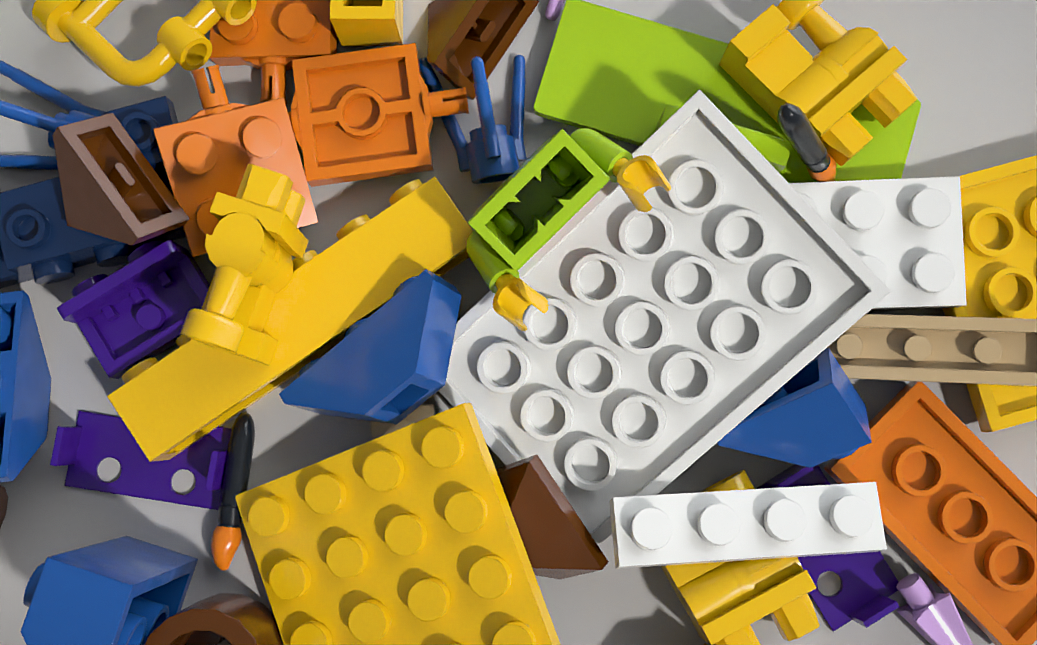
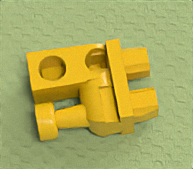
(846, 72)
(252, 264)
(734, 594)

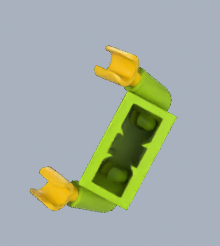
(541, 201)

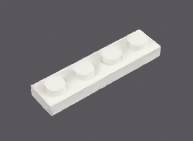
(746, 525)

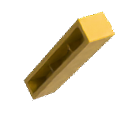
(203, 387)

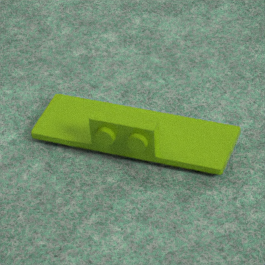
(636, 73)

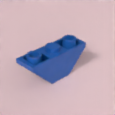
(385, 360)
(23, 385)

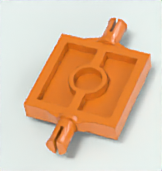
(274, 38)
(366, 114)
(216, 146)

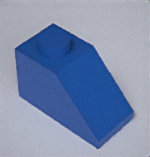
(807, 419)

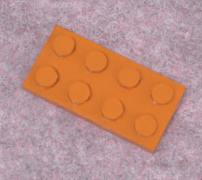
(953, 511)

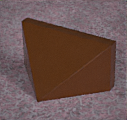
(472, 29)
(111, 184)
(547, 523)

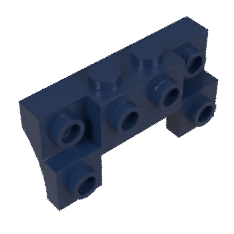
(33, 218)

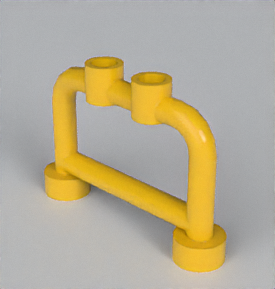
(178, 39)

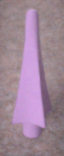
(931, 612)

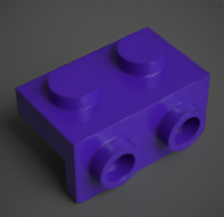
(137, 307)

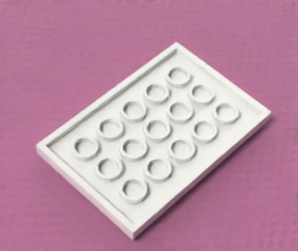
(659, 319)

